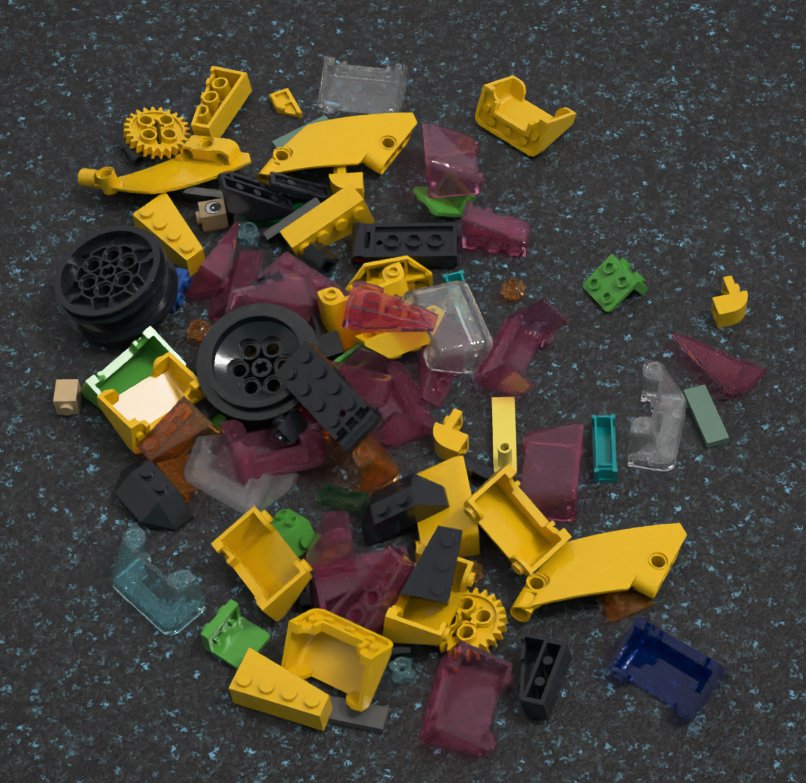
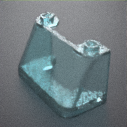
(163, 600)

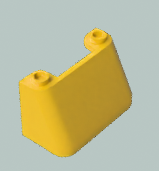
(517, 121)
(333, 303)
(146, 403)
(454, 479)
(514, 522)
(264, 562)
(423, 620)
(337, 654)

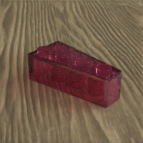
(376, 590)

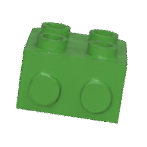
(443, 206)
(613, 283)
(294, 530)
(231, 635)

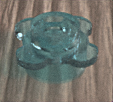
(251, 230)
(401, 663)

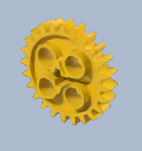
(143, 135)
(470, 623)

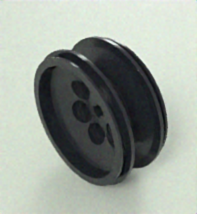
(116, 285)

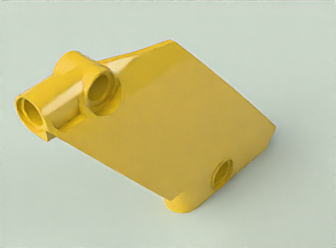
(344, 142)
(198, 162)
(603, 565)

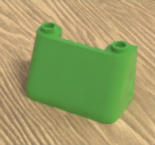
(128, 368)

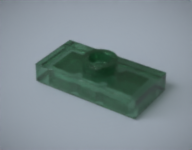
(343, 498)

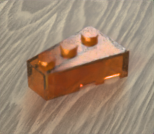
(177, 432)

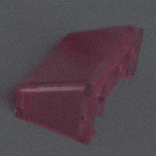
(450, 162)
(259, 454)
(553, 469)
(465, 700)

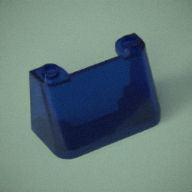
(666, 668)

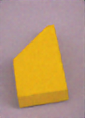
(285, 103)

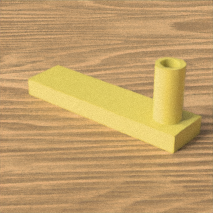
(504, 432)

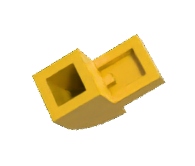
(341, 179)
(731, 306)
(448, 438)

